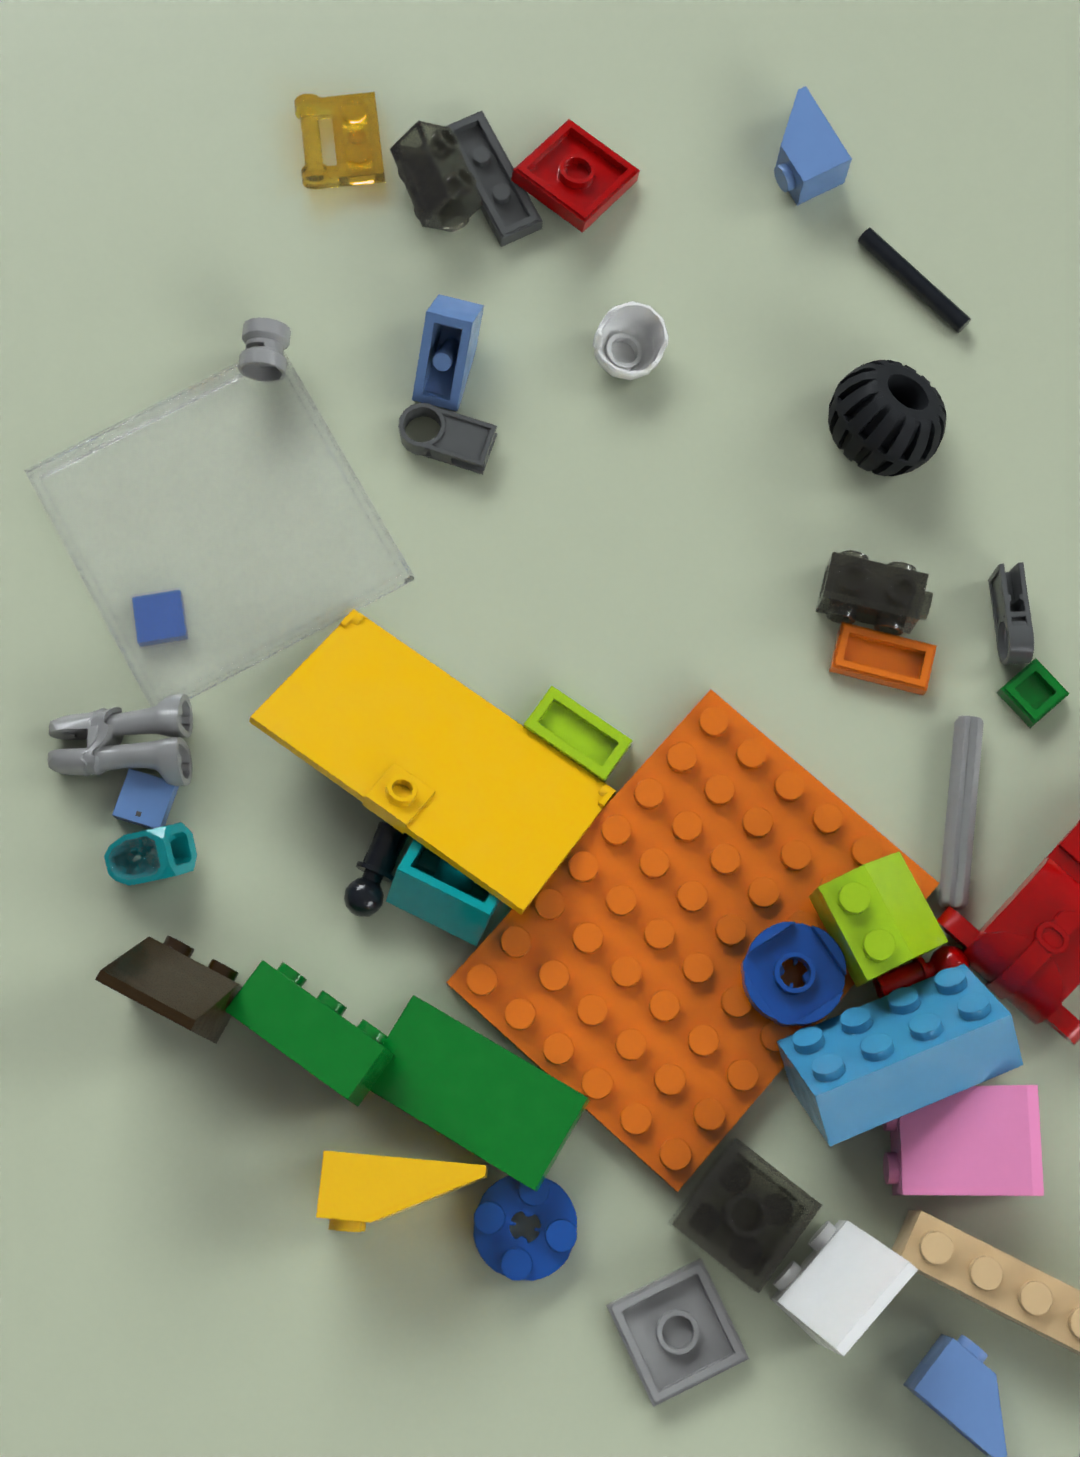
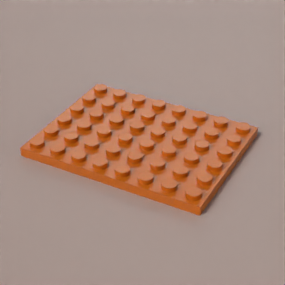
(639, 937)

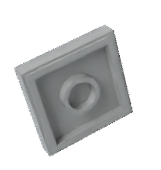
(677, 1332)

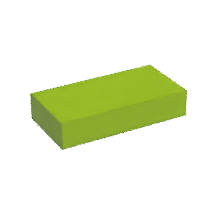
(578, 733)

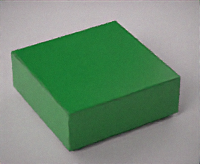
(1033, 693)

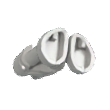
(106, 730)

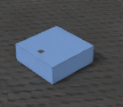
(145, 800)

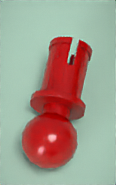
(919, 970)

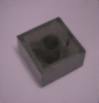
(744, 1214)

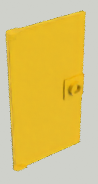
(434, 759)

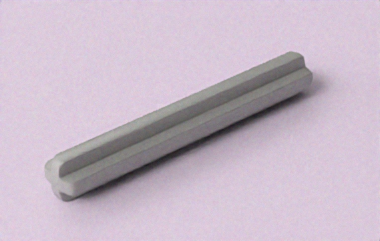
(961, 812)

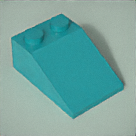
(441, 895)

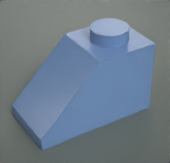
(810, 152)
(447, 351)
(962, 1392)

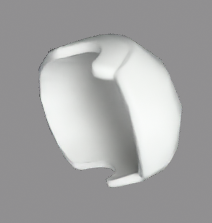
(630, 340)

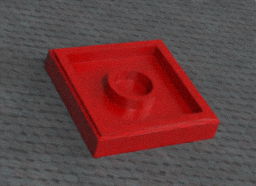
(575, 175)

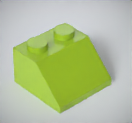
(877, 917)

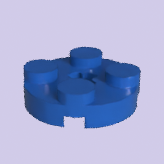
(823, 980)
(518, 1257)

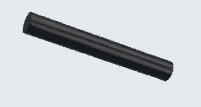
(914, 280)

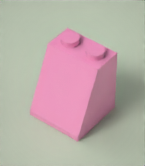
(969, 1145)

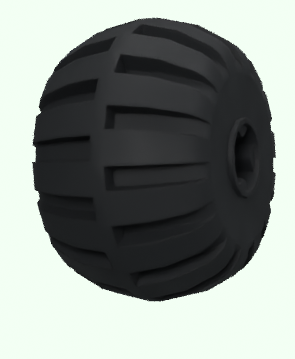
(887, 418)

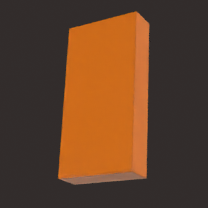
(882, 658)

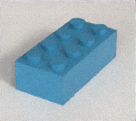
(899, 1053)

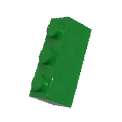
(312, 1030)

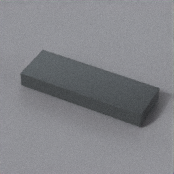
(505, 203)

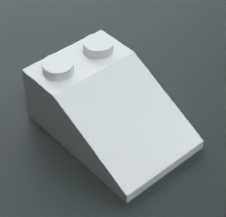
(841, 1285)

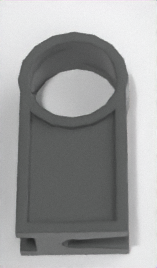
(460, 441)
(1011, 615)

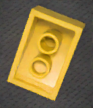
(376, 1187)

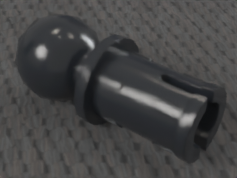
(365, 895)

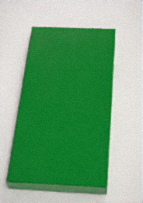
(478, 1093)

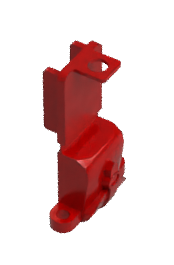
(1032, 940)

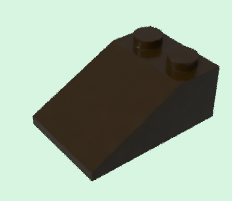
(175, 985)

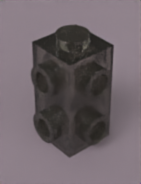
(436, 176)
(873, 593)

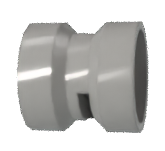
(264, 349)

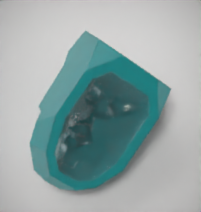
(151, 854)

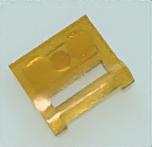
(354, 137)

